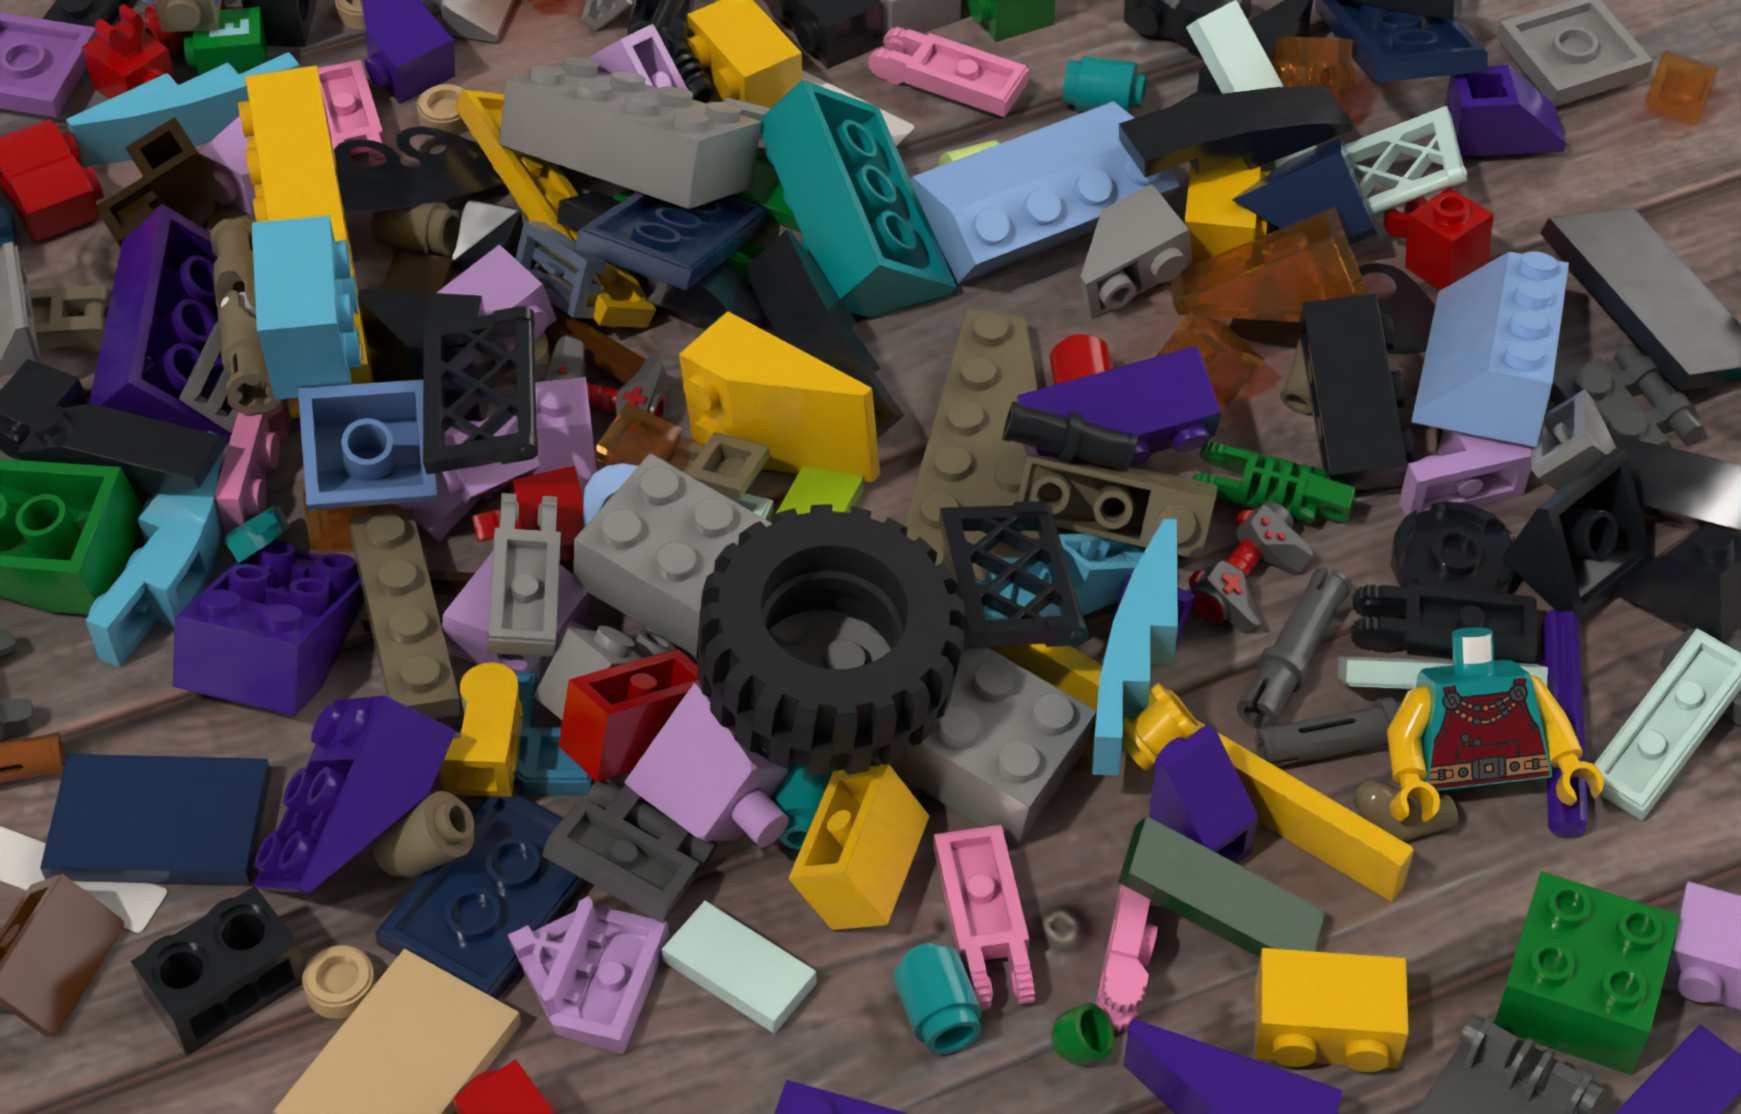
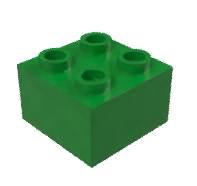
(1587, 972)

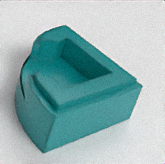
(256, 533)

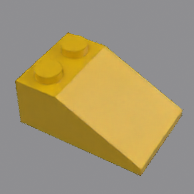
(780, 398)

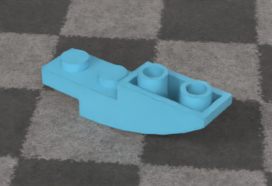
(165, 575)

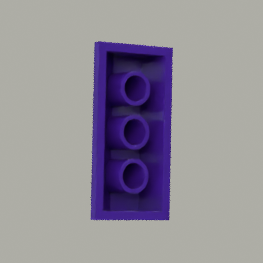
(159, 322)

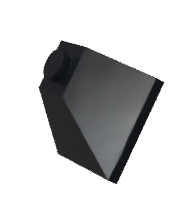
(1693, 581)

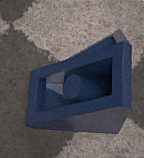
(1310, 186)

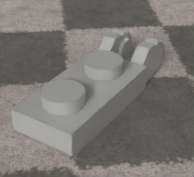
(524, 582)

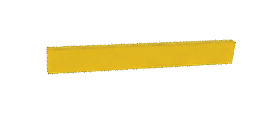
(1279, 799)

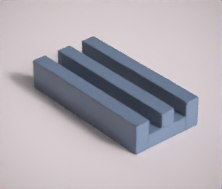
(573, 302)

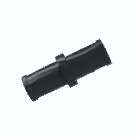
(1069, 436)

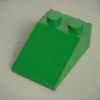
(64, 532)

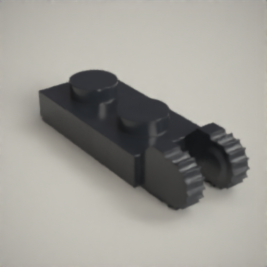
(1435, 612)

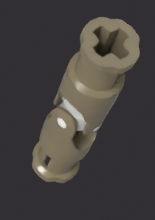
(242, 357)

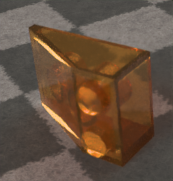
(1274, 273)

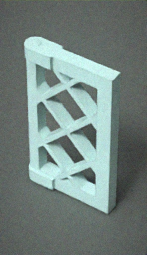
(1396, 140)

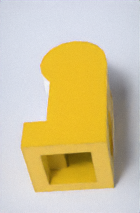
(489, 744)

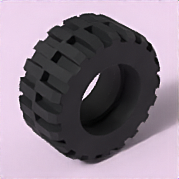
(844, 567)

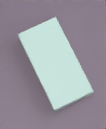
(739, 966)

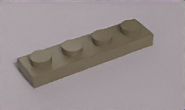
(403, 613)

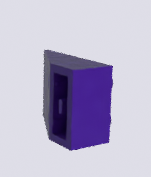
(268, 628)
(362, 777)

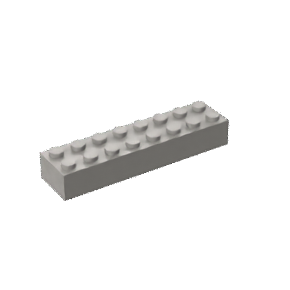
(992, 753)

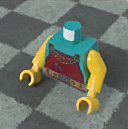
(1479, 728)

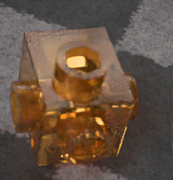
(1316, 63)

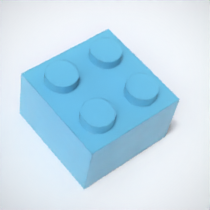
(304, 304)

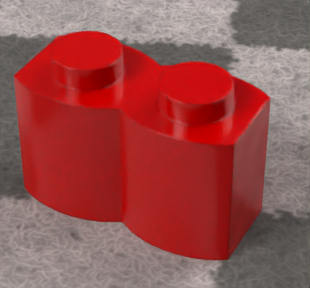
(46, 180)

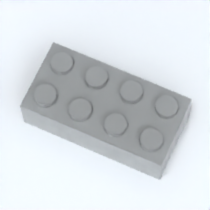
(630, 132)

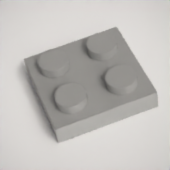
(1574, 50)

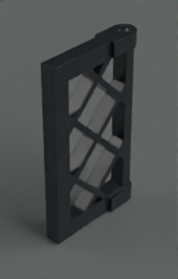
(481, 445)
(1024, 623)

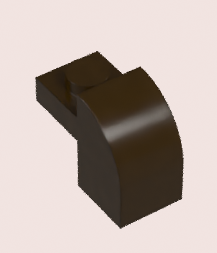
(171, 177)

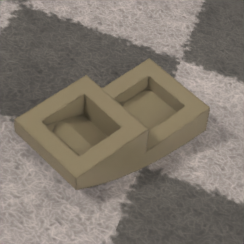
(721, 464)

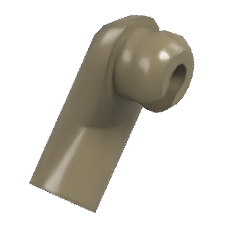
(1373, 802)

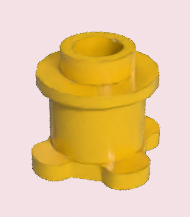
(1157, 726)

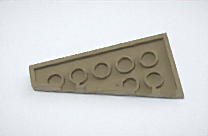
(965, 451)

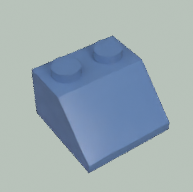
(364, 445)

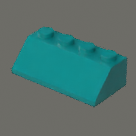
(854, 201)

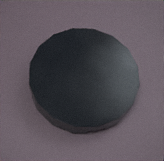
(1453, 548)

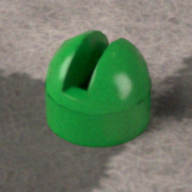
(1083, 1034)

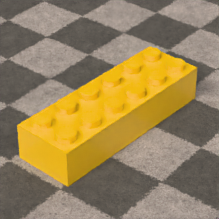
(295, 165)

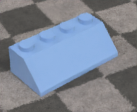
(1031, 192)
(1494, 349)

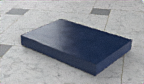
(157, 819)
(468, 906)

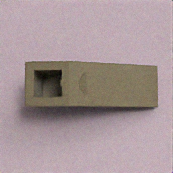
(1118, 503)

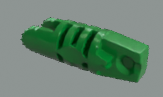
(1267, 478)

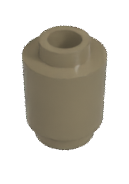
(425, 836)

